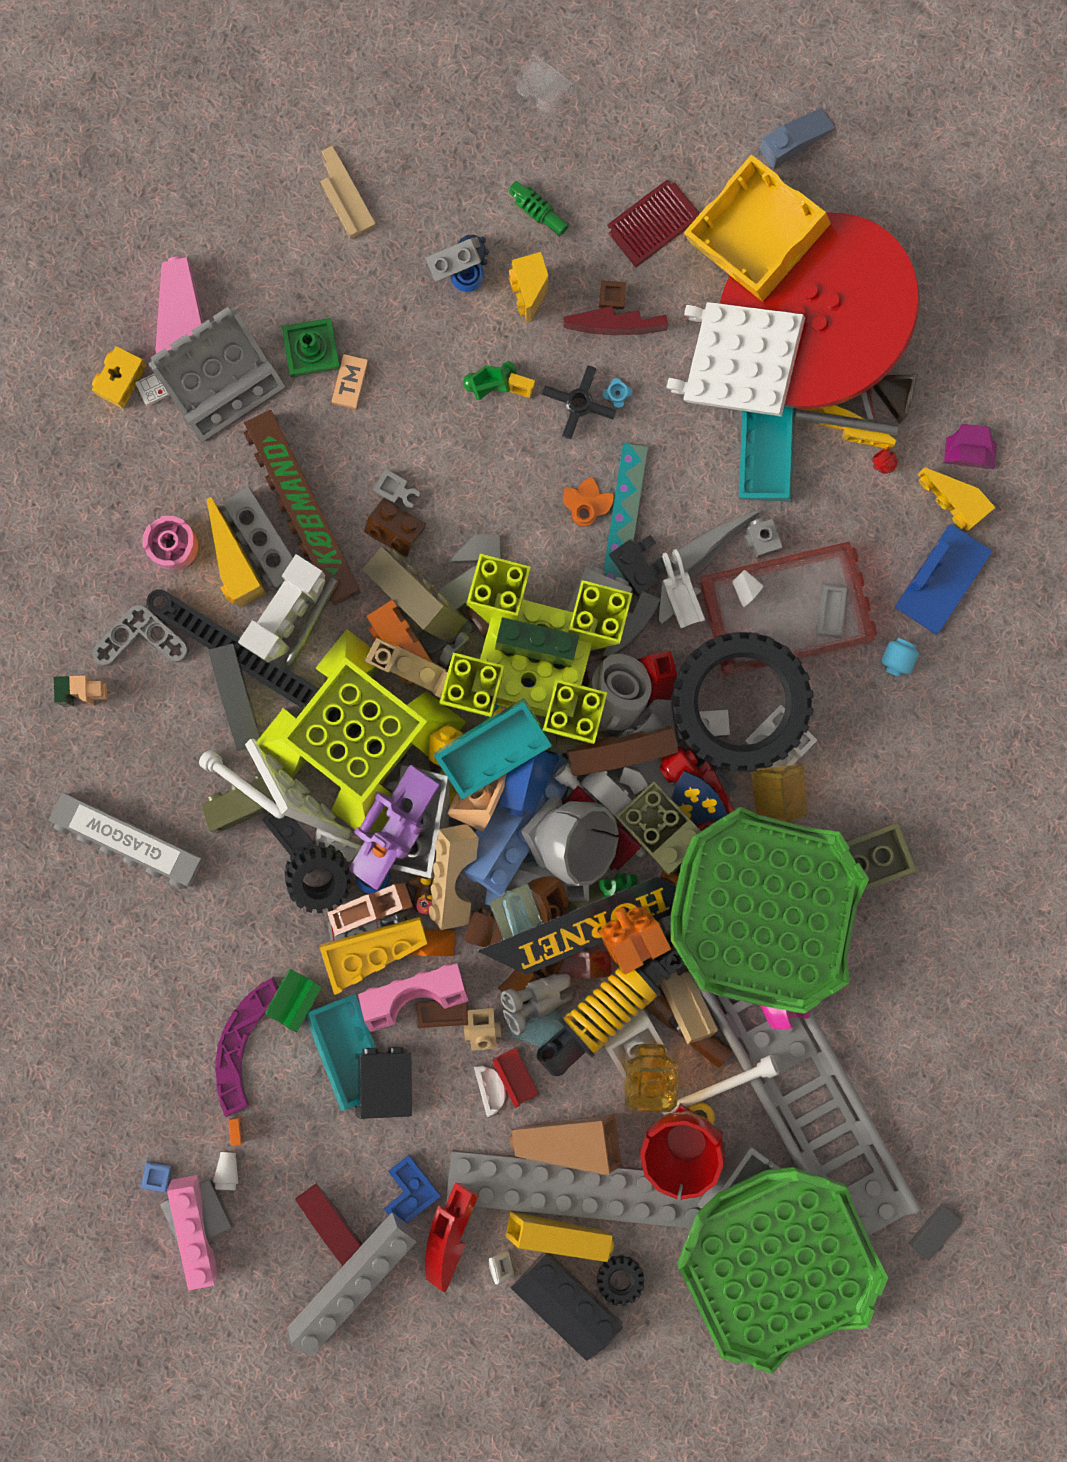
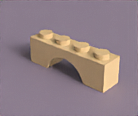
(455, 850)

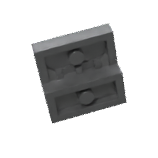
(214, 1213)

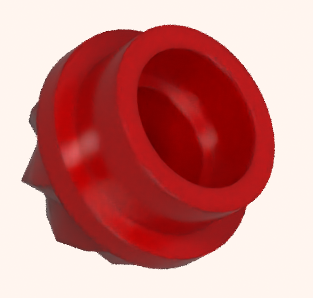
(885, 461)

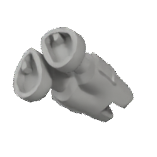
(543, 998)

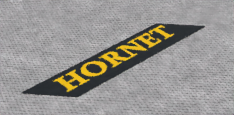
(579, 928)

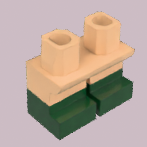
(78, 687)

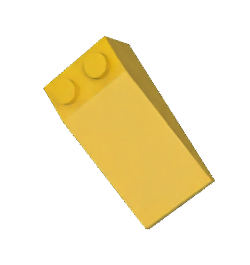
(235, 569)

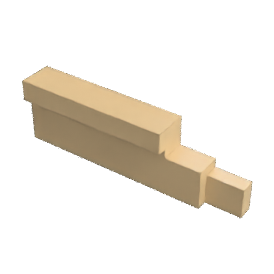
(345, 196)

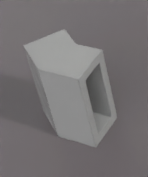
(632, 777)

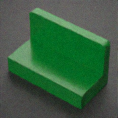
(293, 1000)

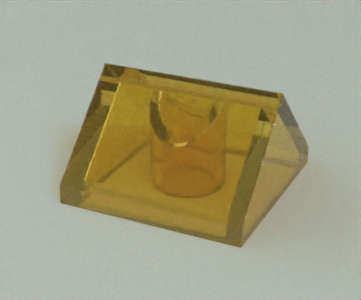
(780, 792)

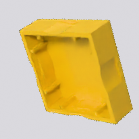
(757, 228)

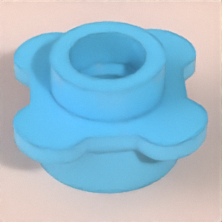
(617, 385)

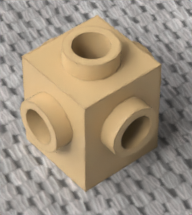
(482, 1029)

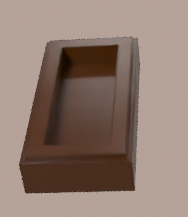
(434, 1015)

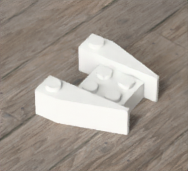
(301, 584)

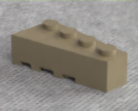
(414, 595)

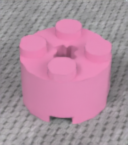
(165, 530)

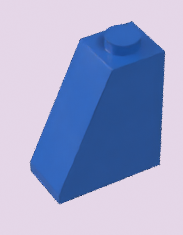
(527, 783)

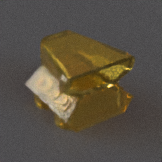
(651, 1080)

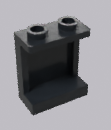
(384, 1083)

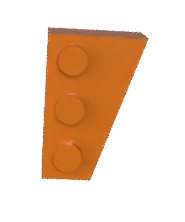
(392, 627)

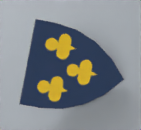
(698, 799)

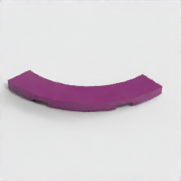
(233, 1043)

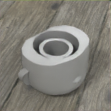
(626, 688)

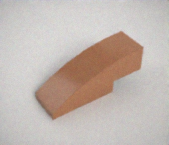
(370, 908)

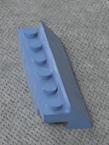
(503, 844)

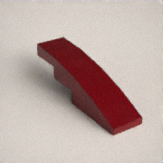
(606, 323)
(329, 1223)

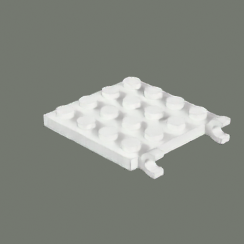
(741, 358)

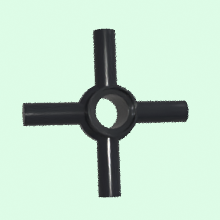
(581, 392)

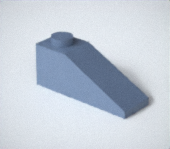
(795, 137)

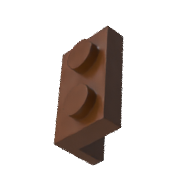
(394, 527)

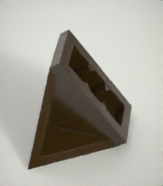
(897, 393)

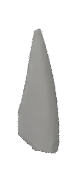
(702, 550)

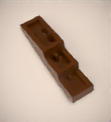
(622, 752)

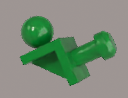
(489, 379)

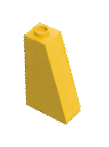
(558, 1237)

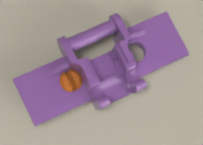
(401, 830)

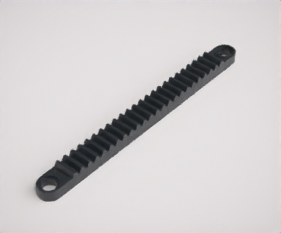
(269, 673)

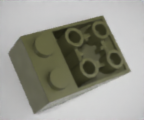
(659, 827)

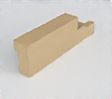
(688, 1007)

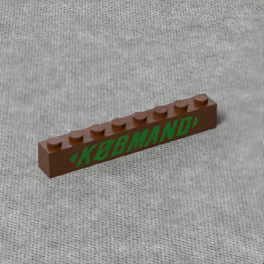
(299, 503)

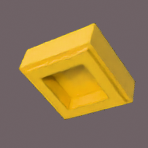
(521, 385)

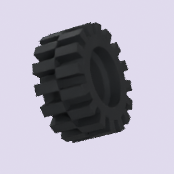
(620, 1296)

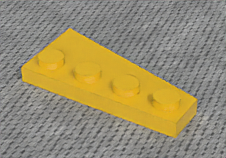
(359, 955)

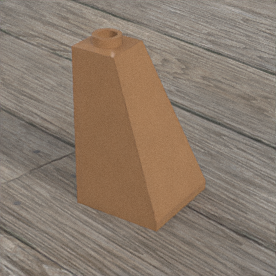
(574, 1143)

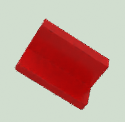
(515, 1077)

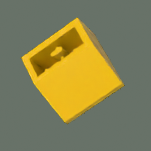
(530, 280)

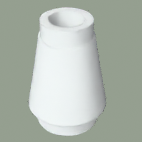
(226, 1172)

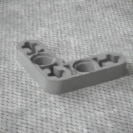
(145, 629)

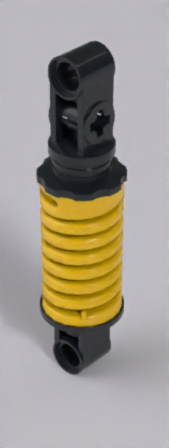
(606, 1010)

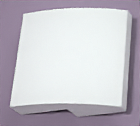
(769, 727)

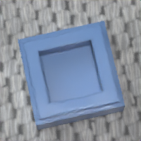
(156, 1177)

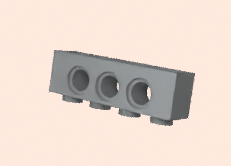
(246, 503)

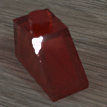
(587, 965)

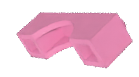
(383, 1003)
(187, 1214)

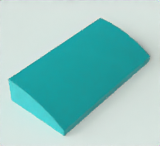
(767, 456)
(492, 748)
(338, 1035)

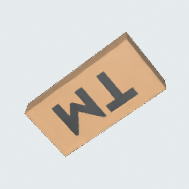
(350, 381)

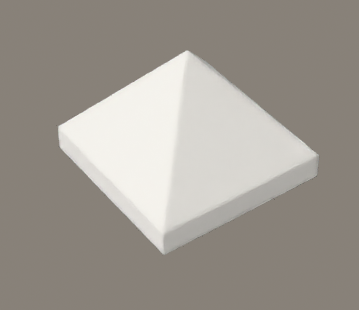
(495, 1267)

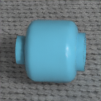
(900, 657)

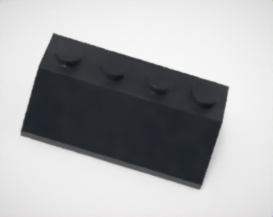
(567, 1306)

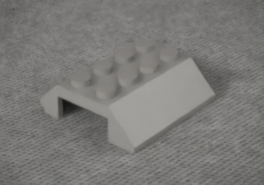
(216, 373)

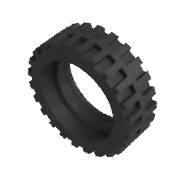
(797, 708)

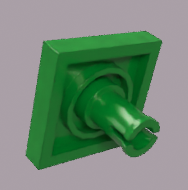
(310, 347)

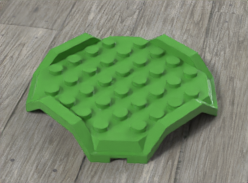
(767, 911)
(780, 1266)

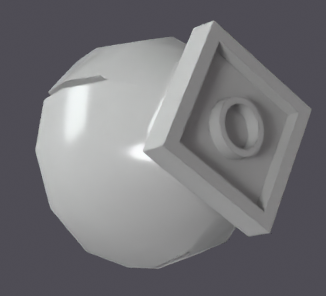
(566, 841)

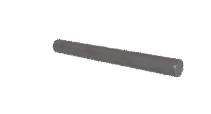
(846, 422)
(311, 621)

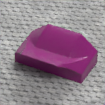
(971, 447)

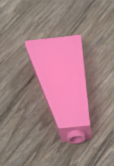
(178, 303)

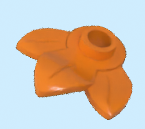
(588, 499)

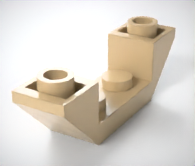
(407, 665)

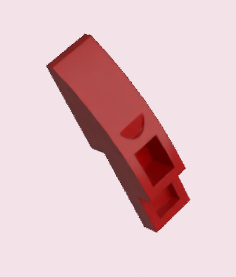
(444, 1238)

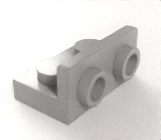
(454, 259)

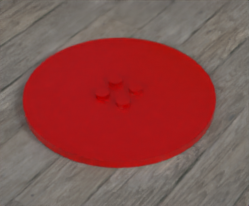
(856, 308)

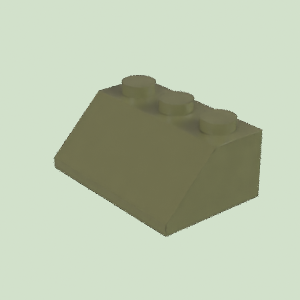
(234, 807)

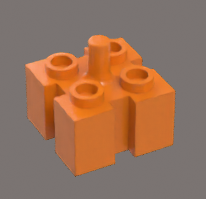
(633, 938)

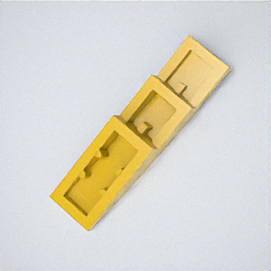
(856, 435)

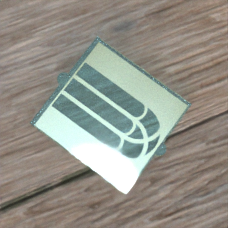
(515, 911)

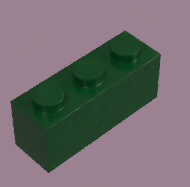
(536, 642)

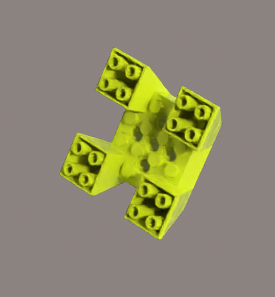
(497, 678)
(351, 690)

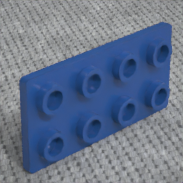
(943, 579)

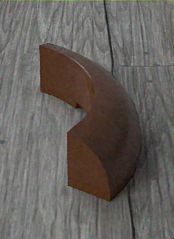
(551, 903)

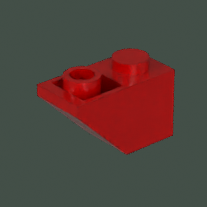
(661, 674)

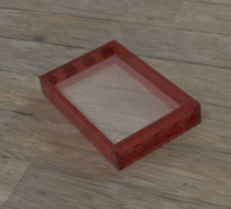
(791, 603)

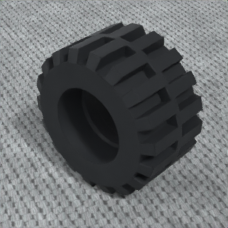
(323, 896)

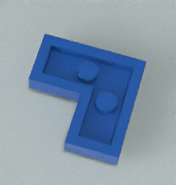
(417, 1189)

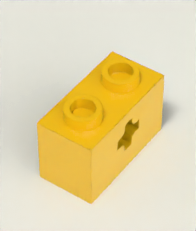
(118, 390)

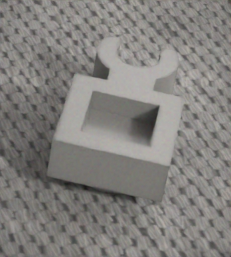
(394, 488)

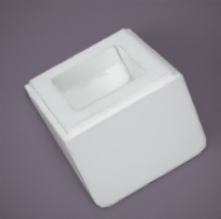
(746, 587)

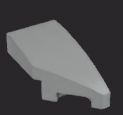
(475, 546)

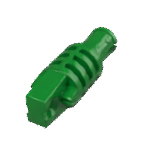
(537, 208)

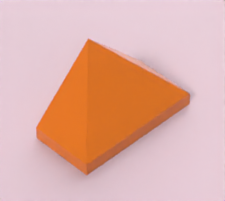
(438, 943)

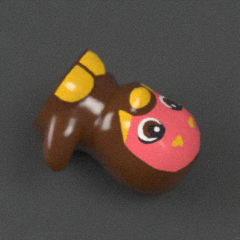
(423, 897)

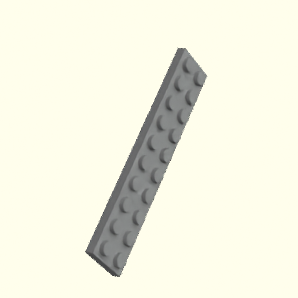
(566, 1191)

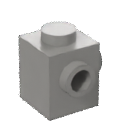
(762, 538)

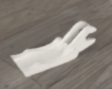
(681, 593)

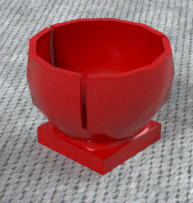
(683, 1152)

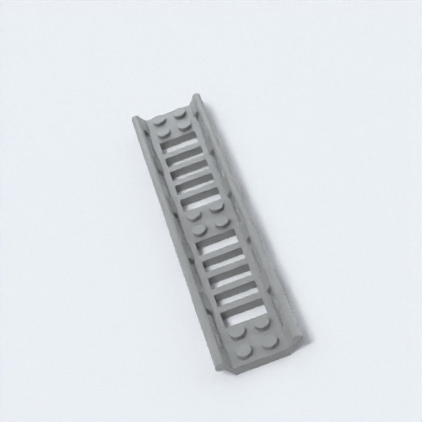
(871, 1194)

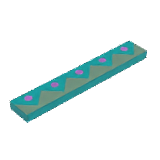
(625, 502)

